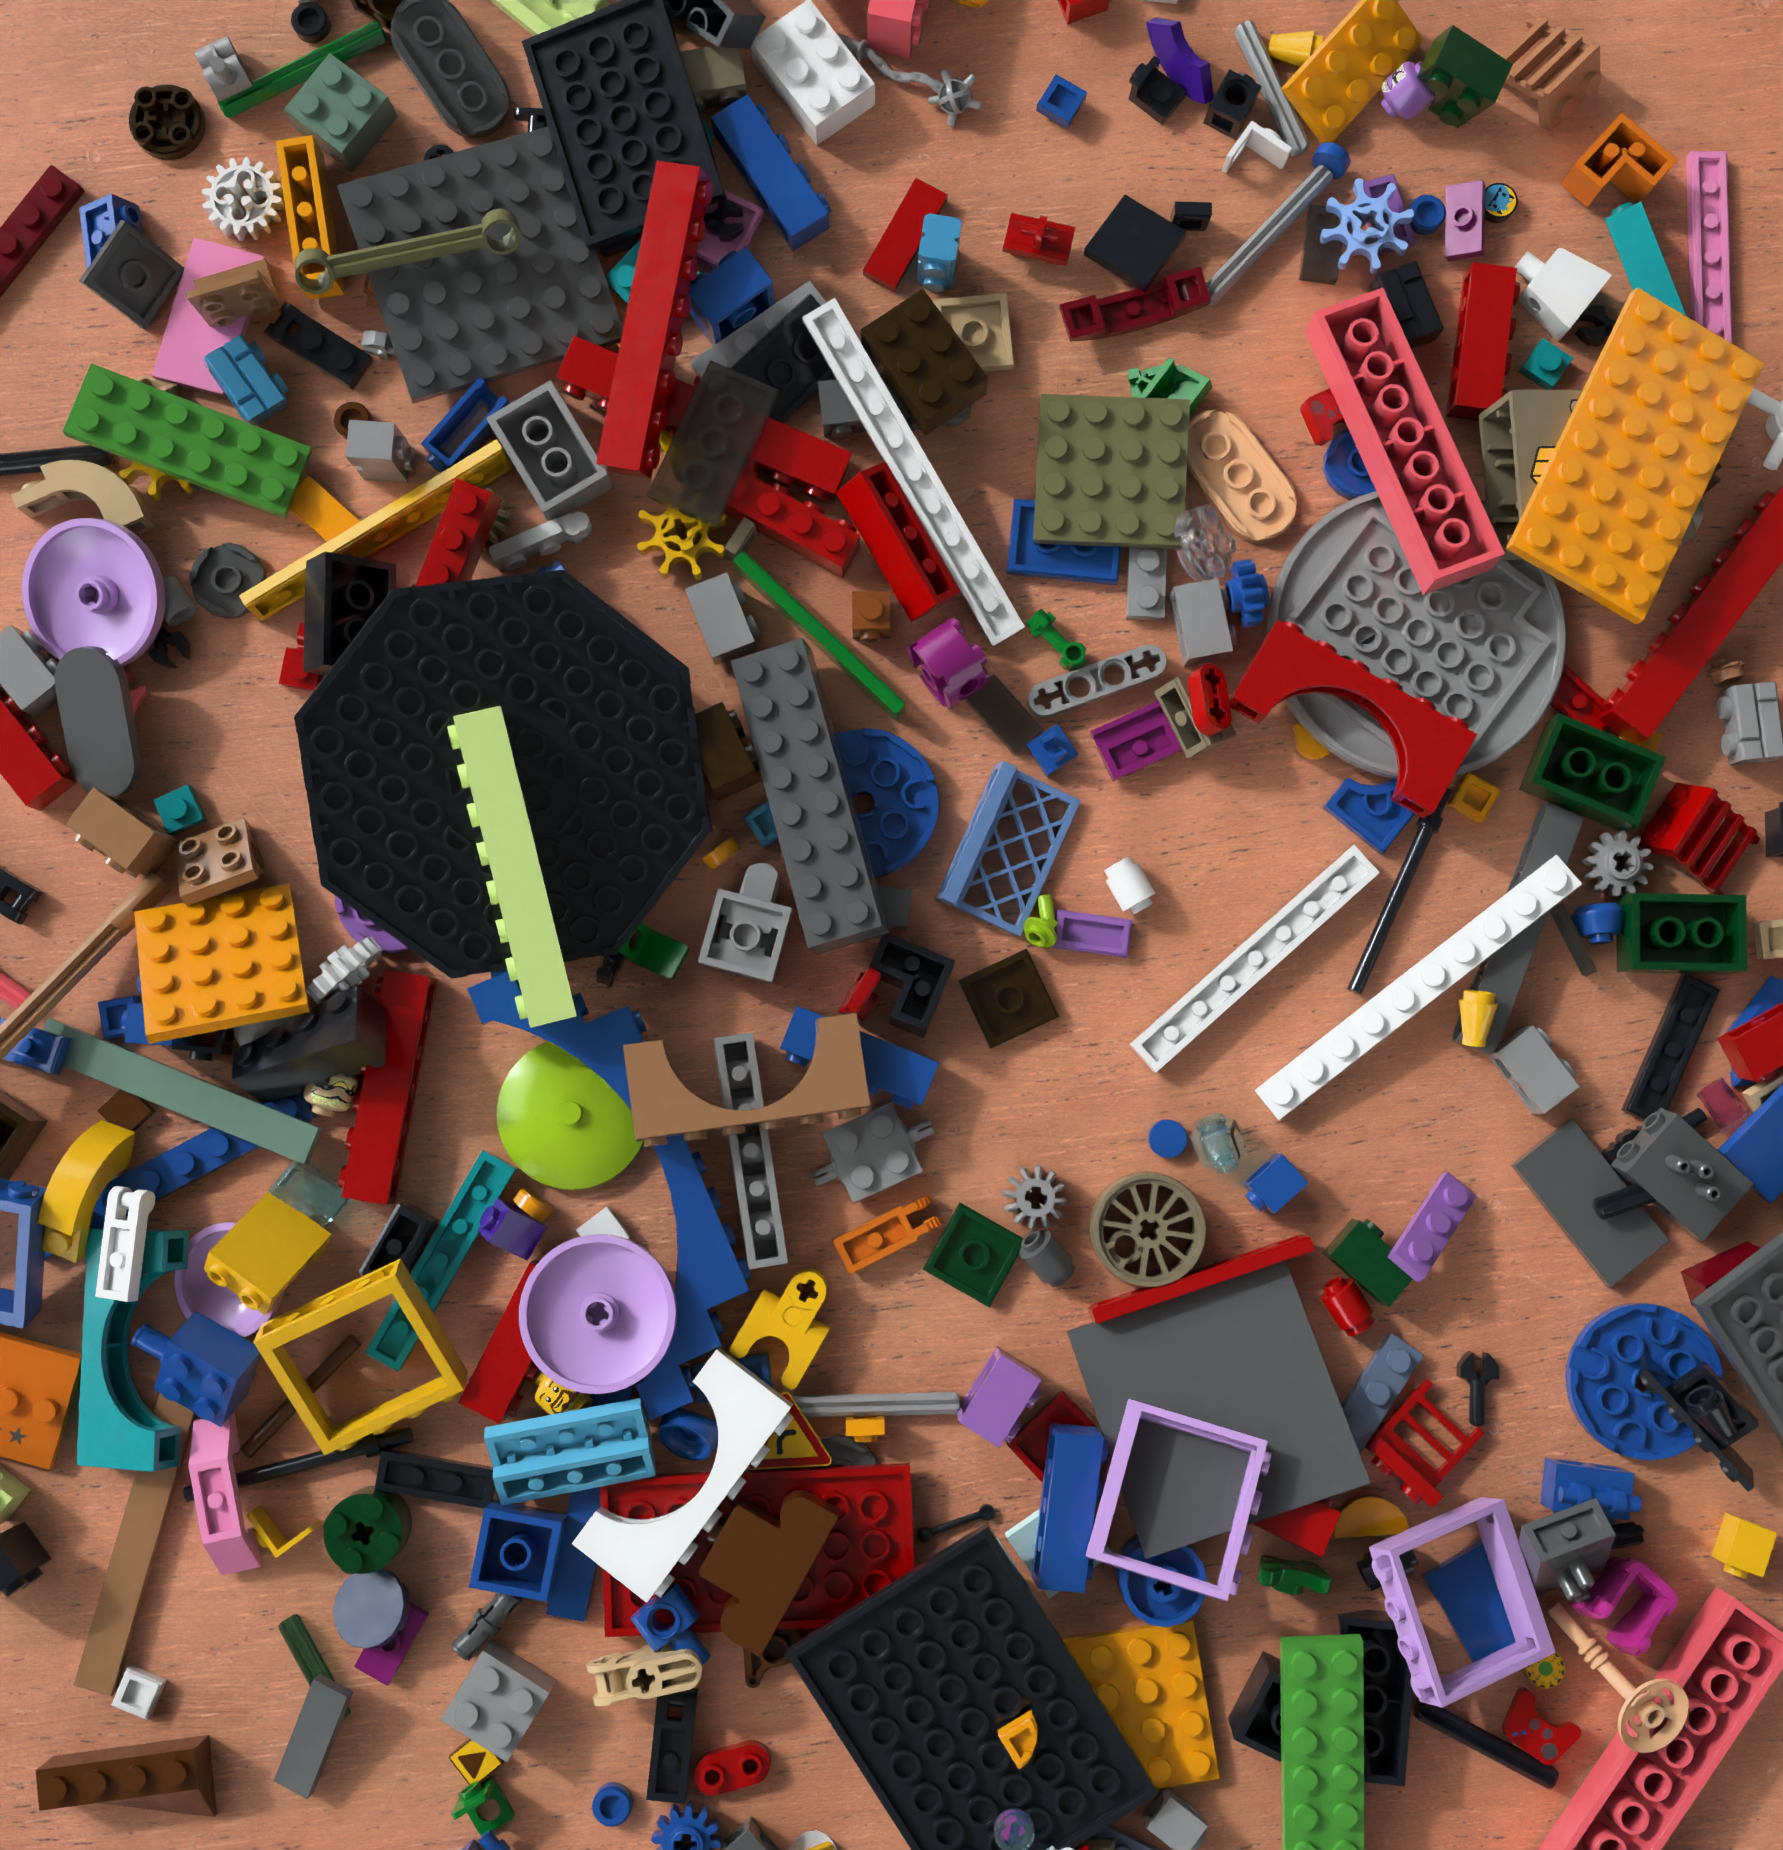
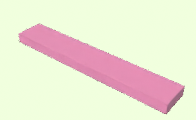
(1709, 241)

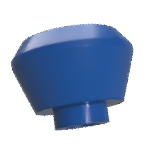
(1599, 921)

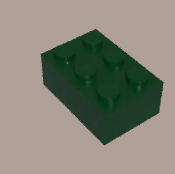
(1592, 773)
(1682, 934)

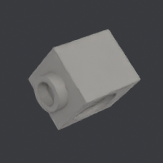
(1175, 1821)

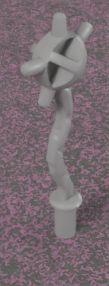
(953, 94)

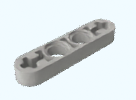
(1094, 677)

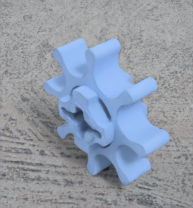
(1374, 238)

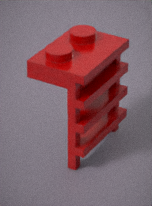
(1687, 824)
(1398, 1458)

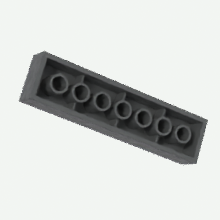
(810, 797)

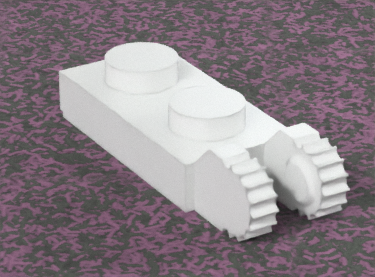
(541, 539)

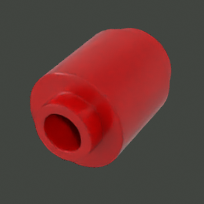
(1347, 1305)

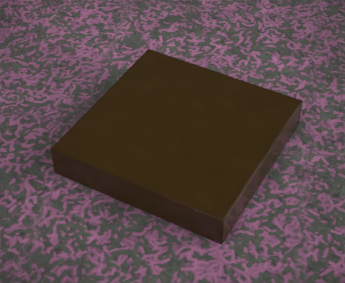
(1008, 998)

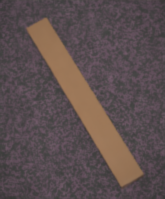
(131, 1563)

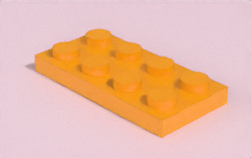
(1351, 66)

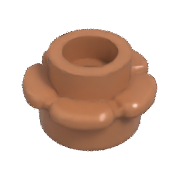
(1726, 671)

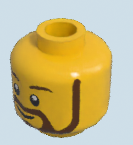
(558, 1399)

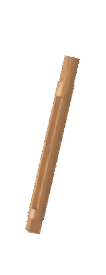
(80, 962)

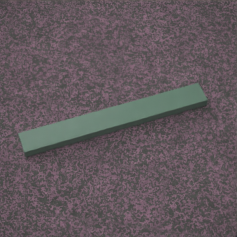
(188, 1094)

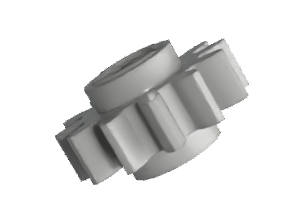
(1604, 865)

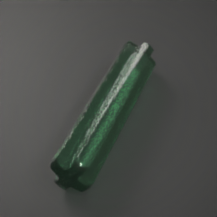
(305, 1650)

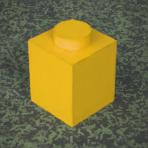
(1743, 1546)

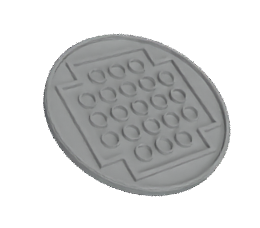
(1472, 649)

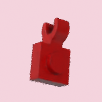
(292, 667)

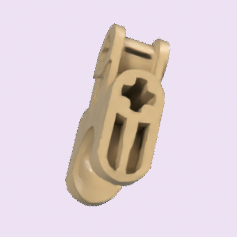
(644, 1673)

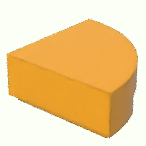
(1020, 1738)

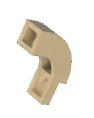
(89, 482)

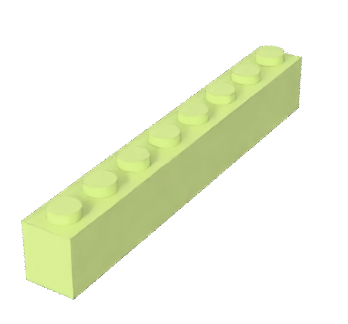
(514, 866)

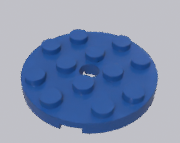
(902, 793)
(1604, 1374)

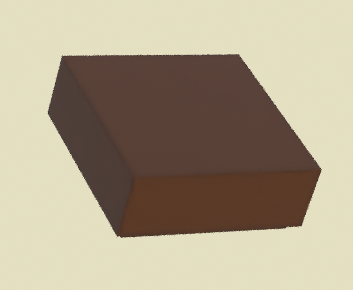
(126, 1110)

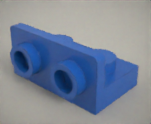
(101, 219)

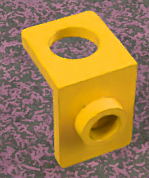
(270, 1536)

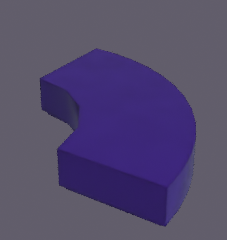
(1179, 59)

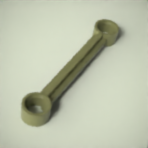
(407, 251)

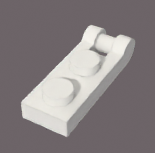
(123, 1243)

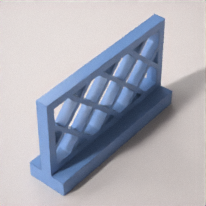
(979, 833)

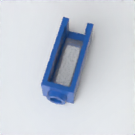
(463, 427)

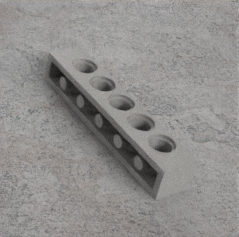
(750, 1154)

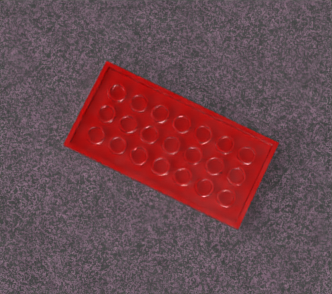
(859, 1557)

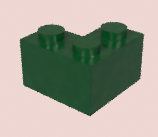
(1462, 76)

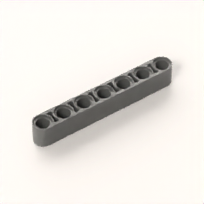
(1503, 972)

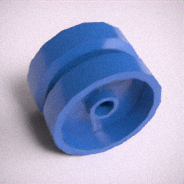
(1155, 1600)

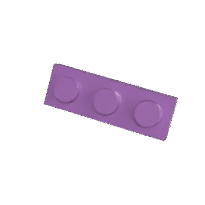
(1432, 1227)

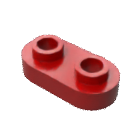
(730, 1765)

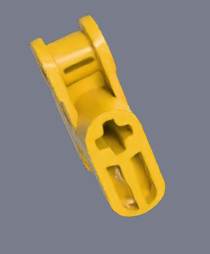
(790, 1320)

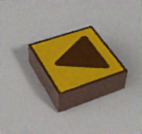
(474, 1761)

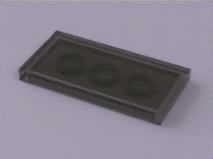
(713, 444)

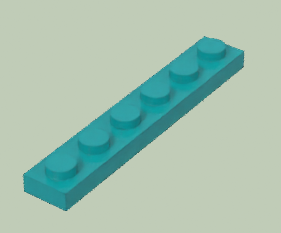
(443, 1255)

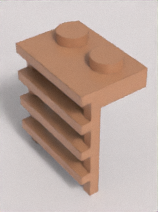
(1563, 80)

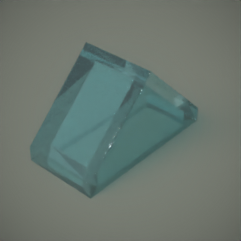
(309, 1192)

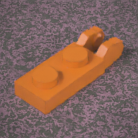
(883, 1235)

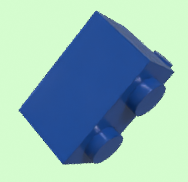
(1575, 1482)

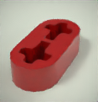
(1209, 699)

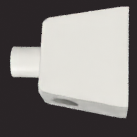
(1559, 289)

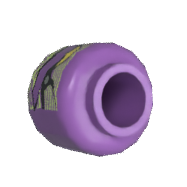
(1405, 93)

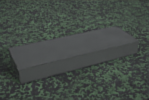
(313, 1736)

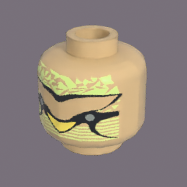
(334, 1096)

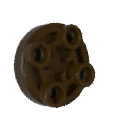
(166, 121)

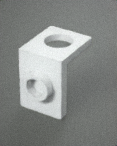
(1263, 142)

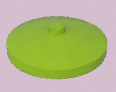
(564, 1121)

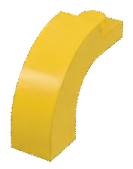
(78, 1183)

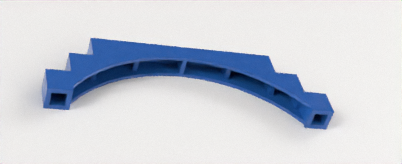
(705, 1261)

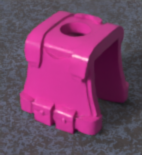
(1635, 1628)

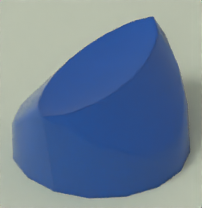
(688, 1434)

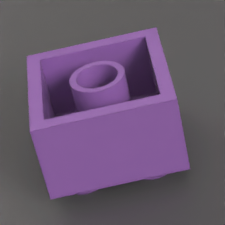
(999, 1398)

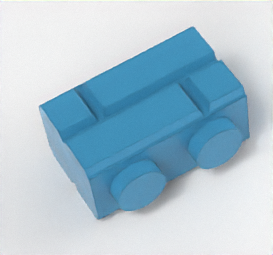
(938, 252)
(246, 381)

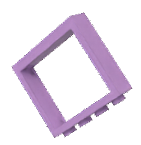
(1247, 1504)
(1514, 1586)

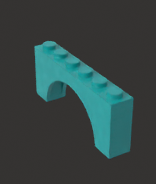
(113, 1420)

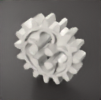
(229, 186)
(344, 969)

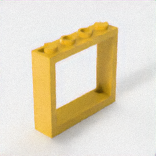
(335, 1304)

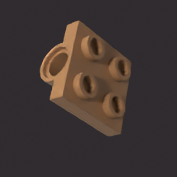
(217, 861)

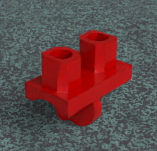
(1038, 239)

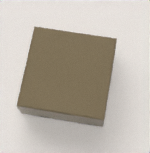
(741, 539)

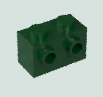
(1364, 1258)

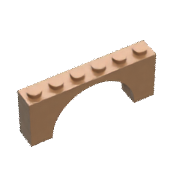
(667, 1108)

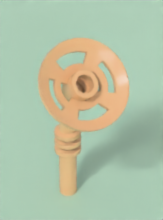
(1637, 1703)

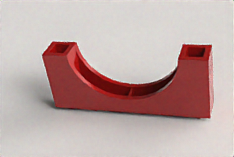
(1425, 741)

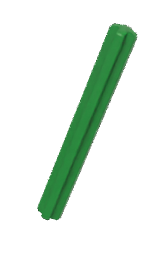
(303, 67)

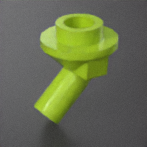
(1041, 930)

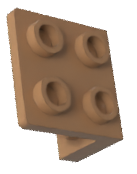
(235, 294)

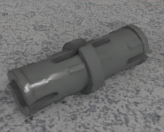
(485, 1624)

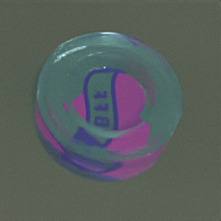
(1014, 1830)

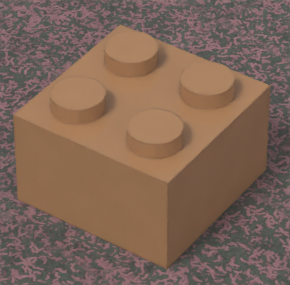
(121, 834)

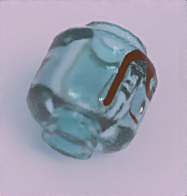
(1218, 1142)

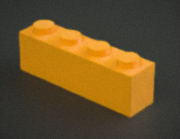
(308, 205)

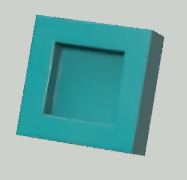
(1545, 364)
(180, 810)

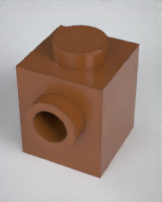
(871, 616)

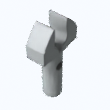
(377, 344)

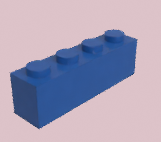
(771, 172)
(885, 1064)
(1068, 1507)

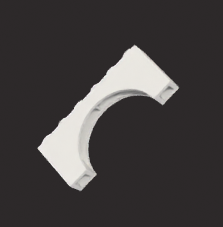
(646, 1550)

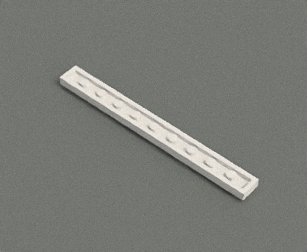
(913, 471)
(1418, 987)

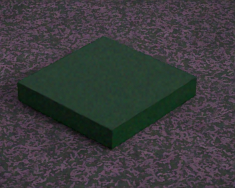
(974, 1254)

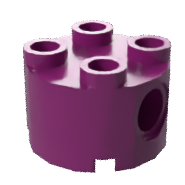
(949, 664)

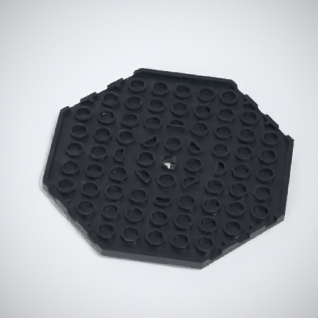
(598, 748)

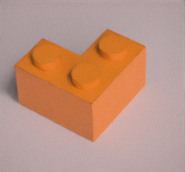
(1619, 156)

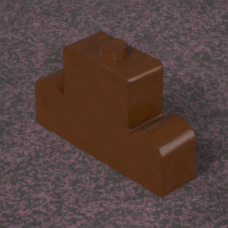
(764, 1562)

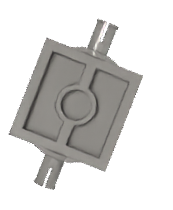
(872, 1152)

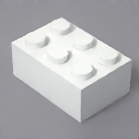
(813, 72)

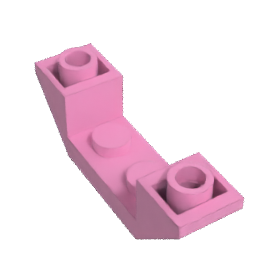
(218, 1497)

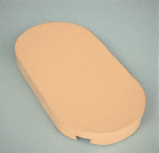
(1239, 477)

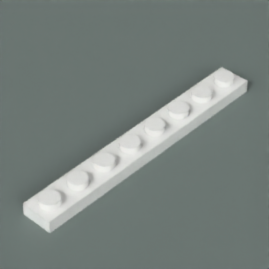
(1254, 958)

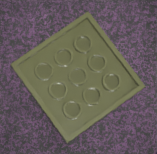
(1110, 471)

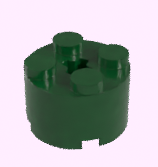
(361, 1551)

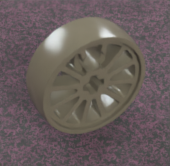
(1105, 1250)

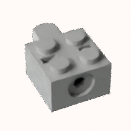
(748, 927)

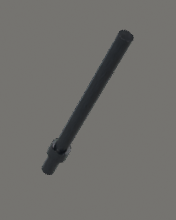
(1400, 887)
(369, 1445)

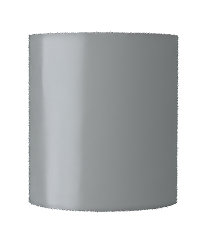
(178, 604)

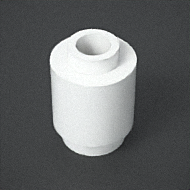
(1129, 885)

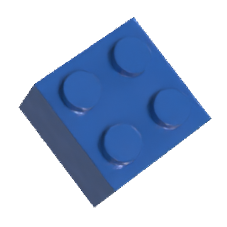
(730, 295)
(518, 1550)

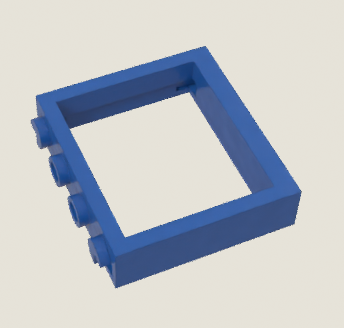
(25, 1301)

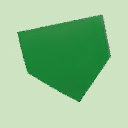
(1169, 382)

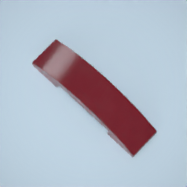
(1135, 309)

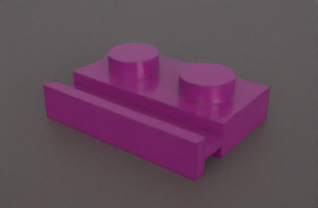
(1135, 741)

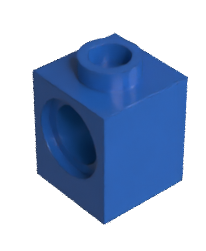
(1274, 1184)

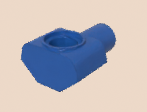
(677, 1633)

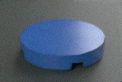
(1345, 468)

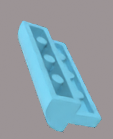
(570, 1451)

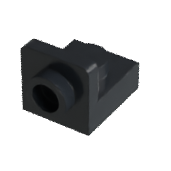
(1155, 91)

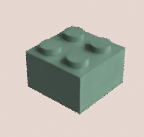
(341, 112)

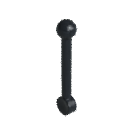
(985, 1512)

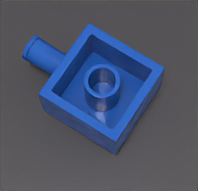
(201, 1366)

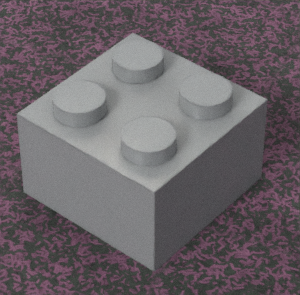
(498, 1700)

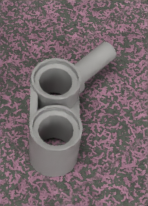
(223, 68)

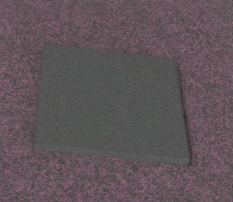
(1234, 1360)

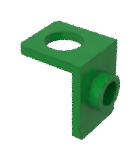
(656, 952)
(478, 1793)

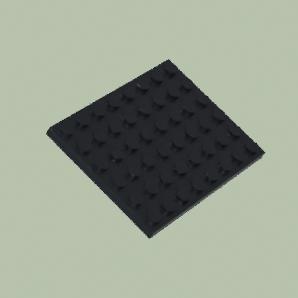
(930, 1677)

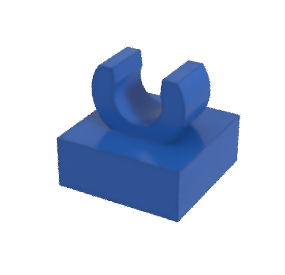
(1052, 750)

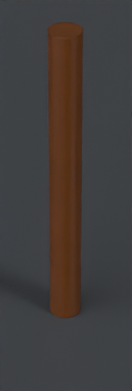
(286, 1410)

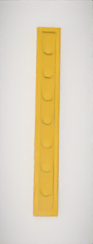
(379, 528)

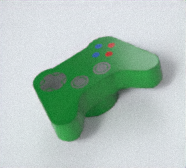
(1293, 1576)

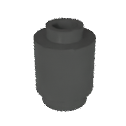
(1046, 1257)

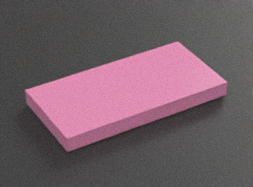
(187, 334)

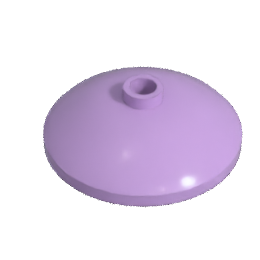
(218, 1303)

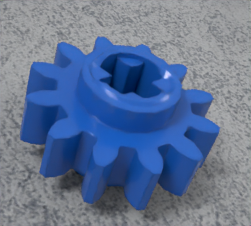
(1247, 593)
(687, 1823)

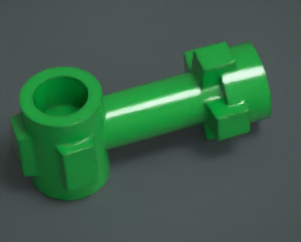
(1071, 652)

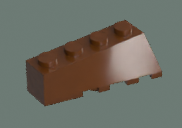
(145, 1776)

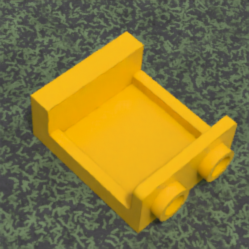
(265, 1252)

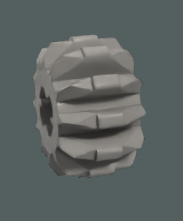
(1025, 1206)

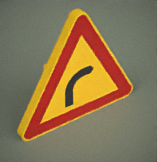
(796, 1445)

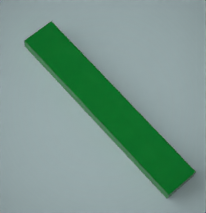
(819, 635)

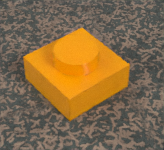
(865, 1428)

